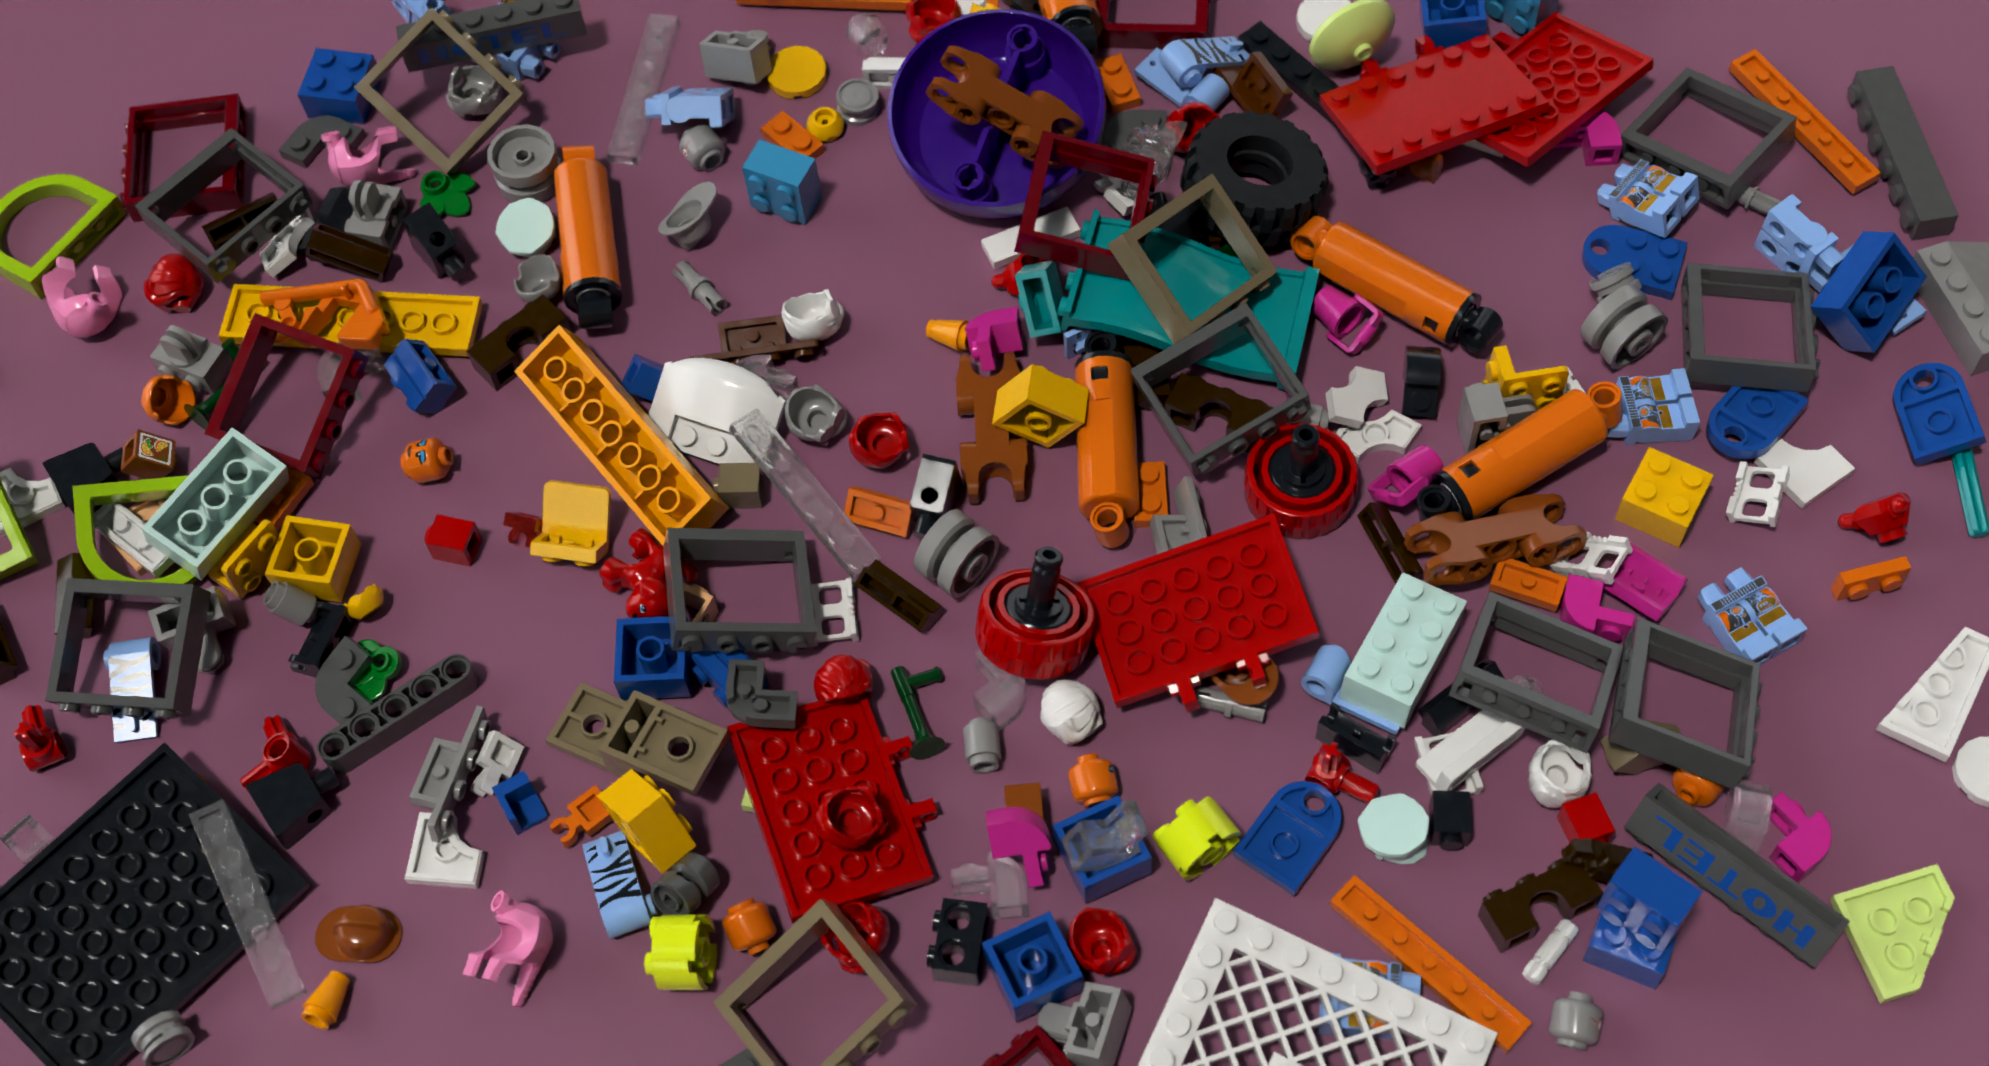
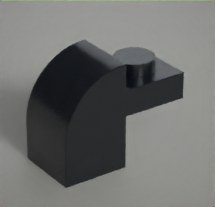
(1421, 380)

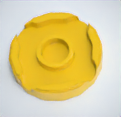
(797, 72)

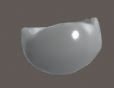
(537, 277)

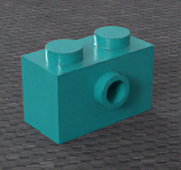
(1040, 297)

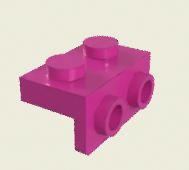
(1646, 584)

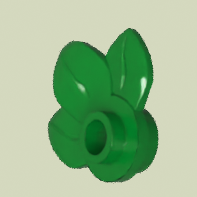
(447, 192)
(376, 677)

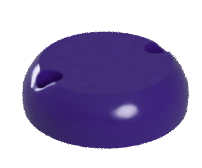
(973, 165)

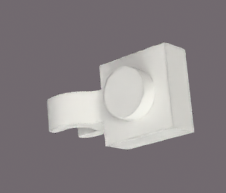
(1112, 192)
(498, 759)

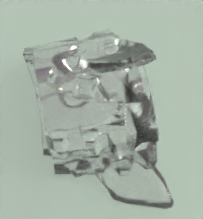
(1153, 144)

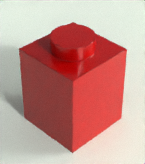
(453, 540)
(1586, 819)

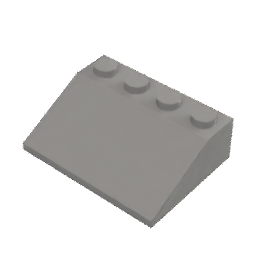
(1959, 297)

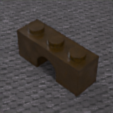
(495, 353)
(1196, 399)
(1563, 886)

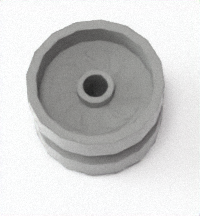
(524, 163)
(1623, 326)
(956, 553)

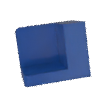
(642, 377)
(520, 802)

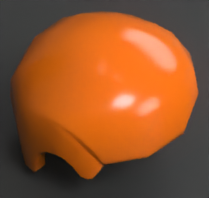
(165, 399)

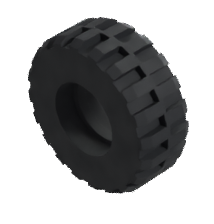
(1264, 148)

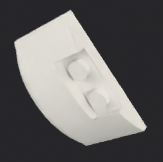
(702, 399)

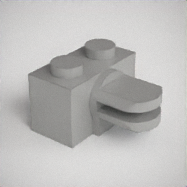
(736, 56)
(376, 212)
(192, 359)
(1487, 414)
(219, 619)
(1089, 1027)

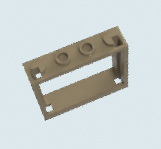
(468, 45)
(1152, 286)
(786, 951)

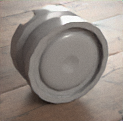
(857, 101)
(1613, 279)
(163, 1038)

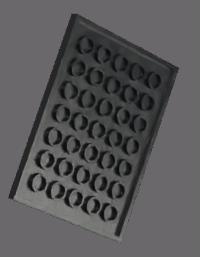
(122, 917)

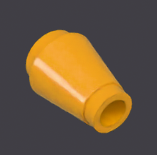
(949, 333)
(326, 1001)

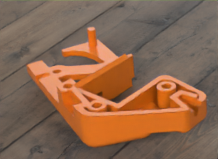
(360, 331)

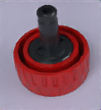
(1303, 479)
(1035, 620)

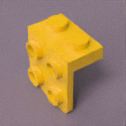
(1542, 384)
(573, 523)
(246, 559)

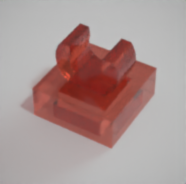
(524, 523)

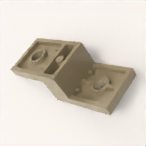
(638, 737)

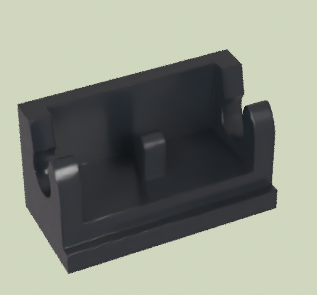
(326, 633)
(1355, 739)

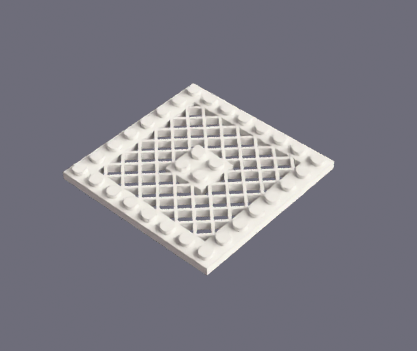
(1330, 976)

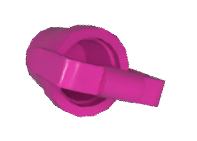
(1343, 315)
(1407, 476)

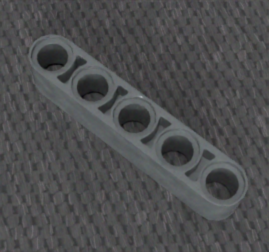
(392, 729)

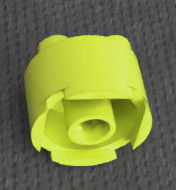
(1197, 837)
(681, 952)

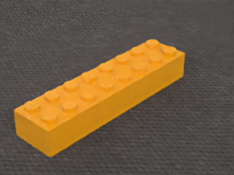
(618, 436)

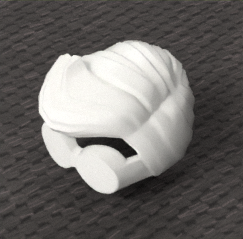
(812, 316)
(1070, 711)
(1554, 775)

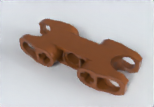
(986, 97)
(993, 451)
(1476, 544)

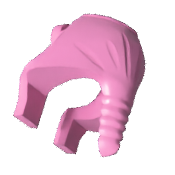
(353, 164)
(83, 313)
(523, 941)

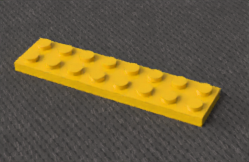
(442, 321)

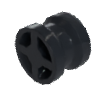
(1378, 181)

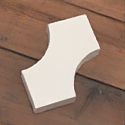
(283, 246)
(1349, 403)
(1389, 433)

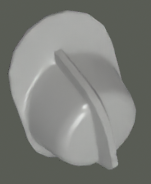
(690, 218)

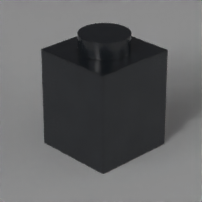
(1450, 819)

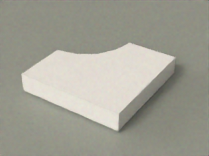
(1810, 470)
(31, 498)
(443, 863)

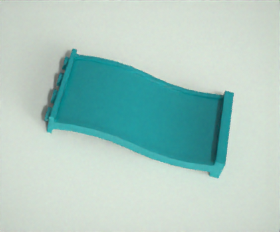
(1197, 280)

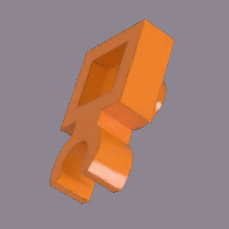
(586, 815)

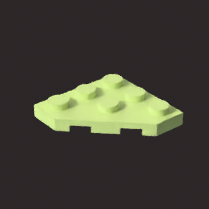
(1896, 928)

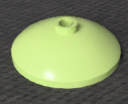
(1352, 35)

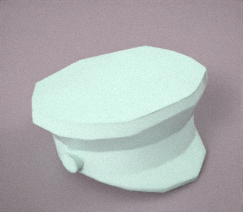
(526, 227)
(1395, 828)

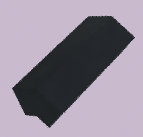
(333, 212)
(1445, 711)

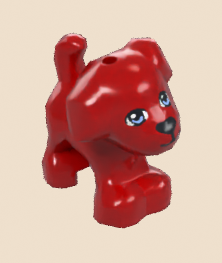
(644, 578)

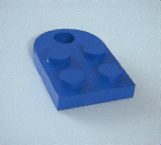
(1653, 258)
(1938, 416)
(1755, 417)
(1289, 837)

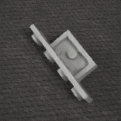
(1180, 529)
(445, 774)

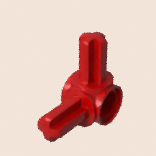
(38, 743)
(278, 752)
(1333, 772)

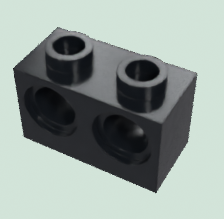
(959, 941)

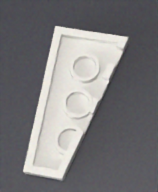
(1941, 698)

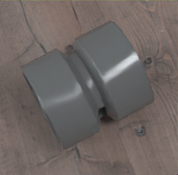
(685, 885)

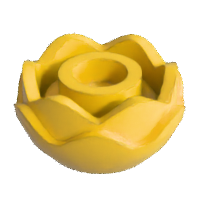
(825, 124)
(365, 603)

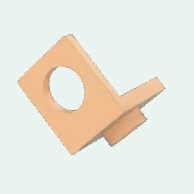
(700, 599)

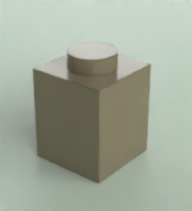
(740, 485)

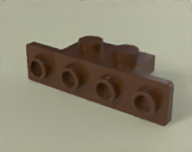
(1256, 85)
(758, 337)

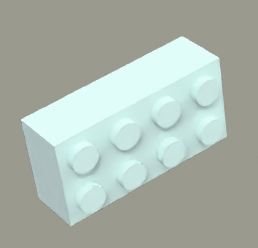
(216, 503)
(1402, 650)

